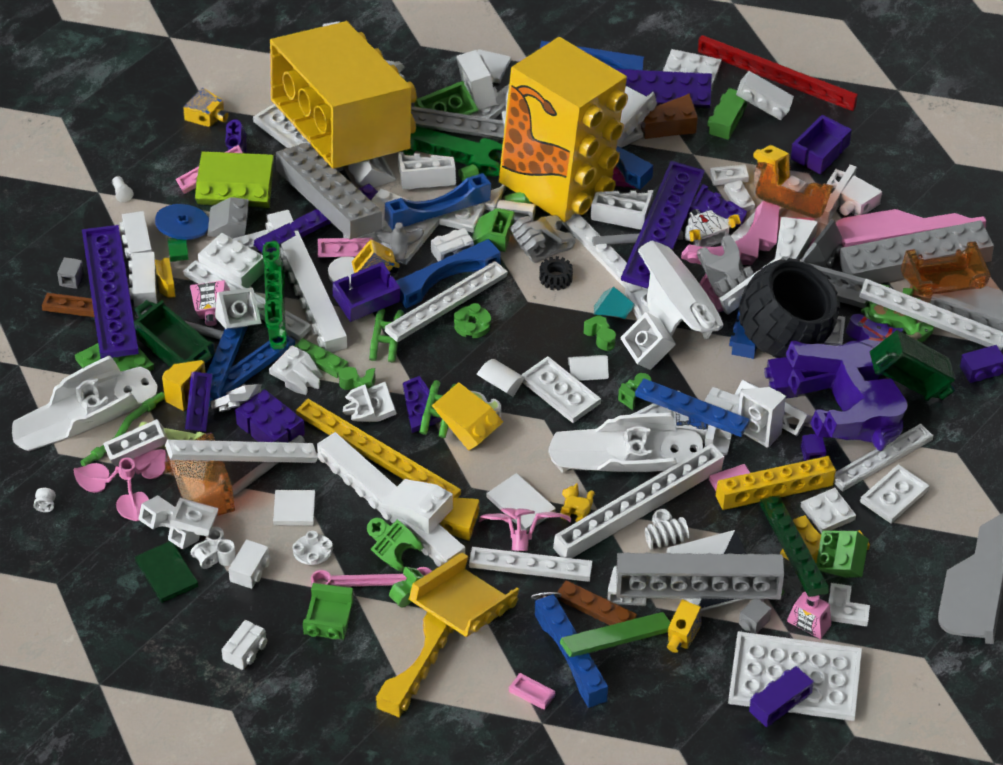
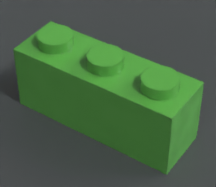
(727, 114)

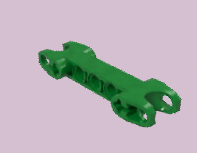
(464, 151)
(274, 295)

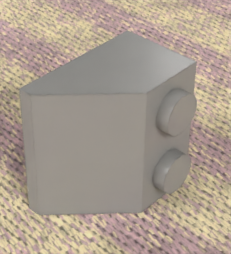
(228, 218)

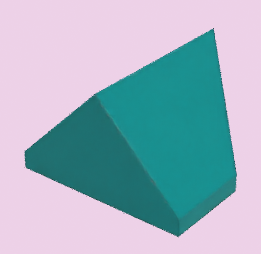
(613, 304)

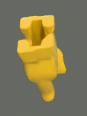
(575, 504)

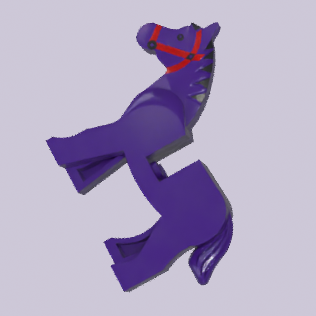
(869, 406)

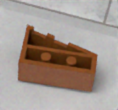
(670, 119)

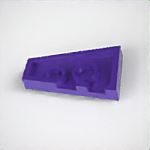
(712, 201)
(416, 398)

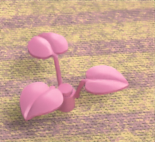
(150, 465)
(520, 537)

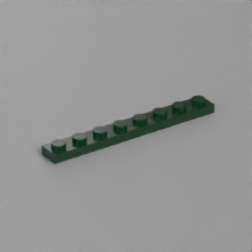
(794, 546)

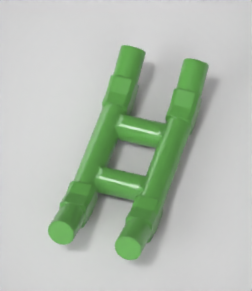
(377, 338)
(429, 411)

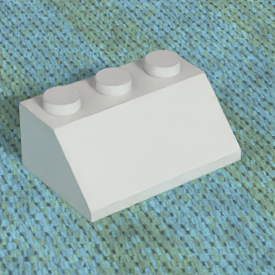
(372, 172)
(765, 411)

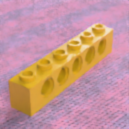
(775, 482)

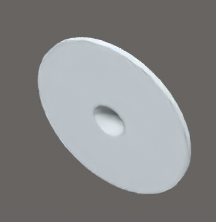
(542, 595)

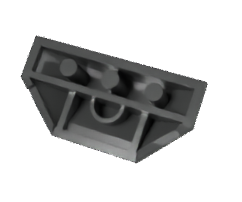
(825, 247)

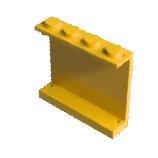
(460, 597)

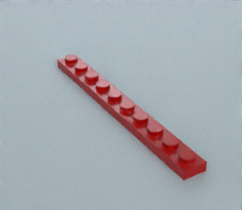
(778, 73)

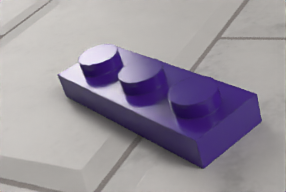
(198, 401)

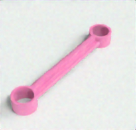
(362, 580)

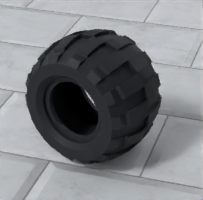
(800, 291)

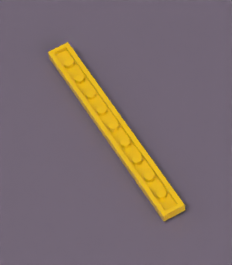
(371, 447)

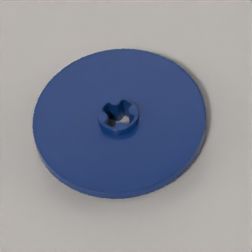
(182, 221)

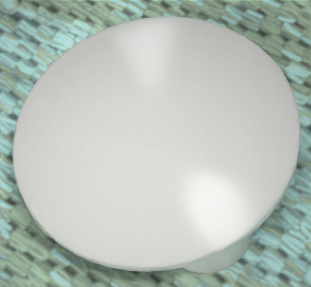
(312, 548)

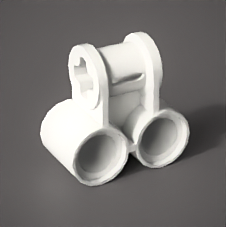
(214, 549)

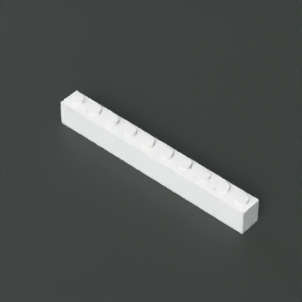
(309, 287)
(376, 488)
(638, 502)

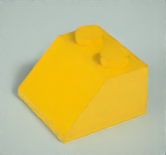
(177, 382)

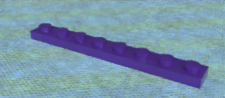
(304, 224)

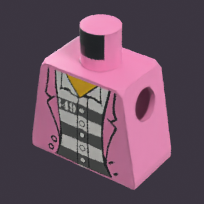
(205, 297)
(811, 615)

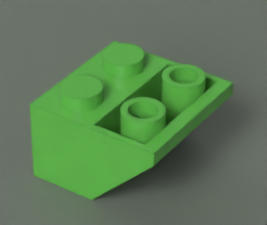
(495, 227)
(842, 553)

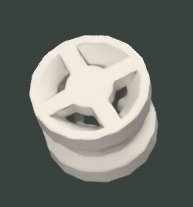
(44, 500)

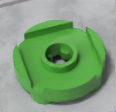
(476, 313)

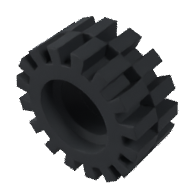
(556, 265)

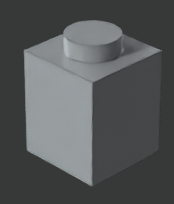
(70, 273)
(755, 616)

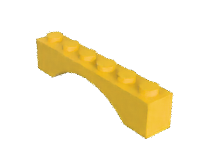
(397, 691)

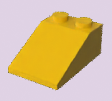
(467, 415)

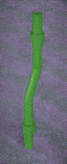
(147, 406)

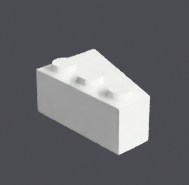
(622, 209)
(795, 237)

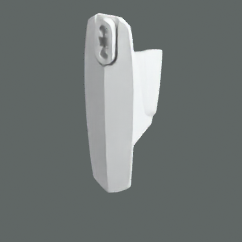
(676, 293)
(84, 402)
(625, 445)

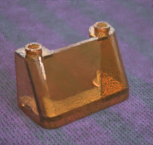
(810, 203)
(946, 274)
(203, 481)

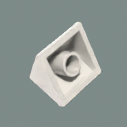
(237, 308)

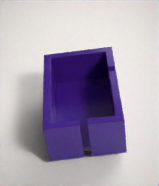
(821, 144)
(367, 293)
(269, 419)

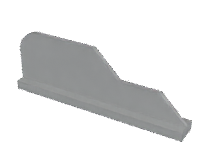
(979, 305)
(975, 587)

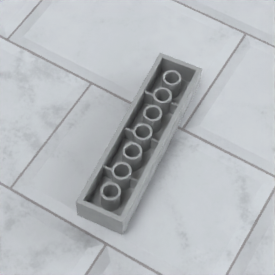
(329, 191)
(883, 258)
(699, 576)

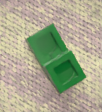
(177, 249)

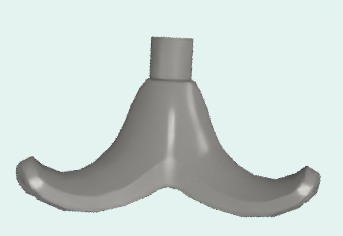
(399, 239)

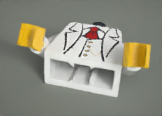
(708, 228)

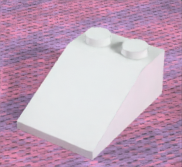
(419, 504)

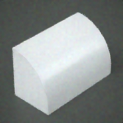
(521, 209)
(501, 376)

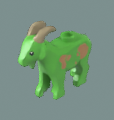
(884, 315)

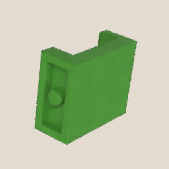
(328, 611)

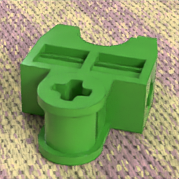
(392, 541)

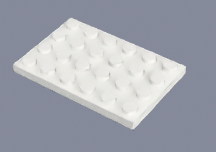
(830, 666)

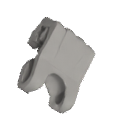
(541, 237)
(726, 270)

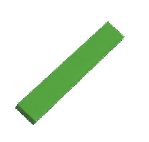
(615, 634)

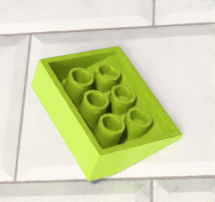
(236, 176)

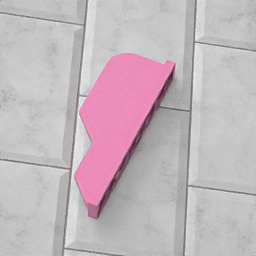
(892, 224)

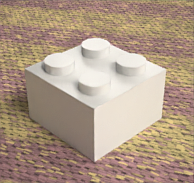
(648, 341)

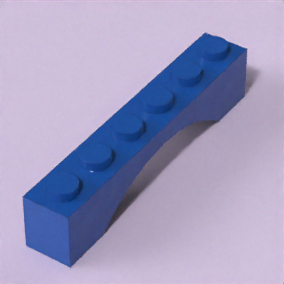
(613, 59)
(634, 169)
(469, 193)
(468, 260)
(586, 674)

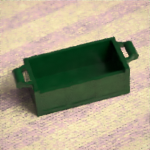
(170, 335)
(914, 365)

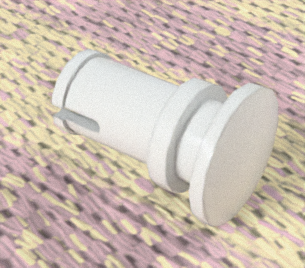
(122, 191)

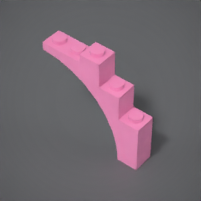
(760, 236)

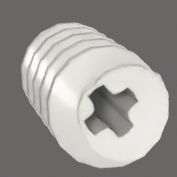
(666, 532)

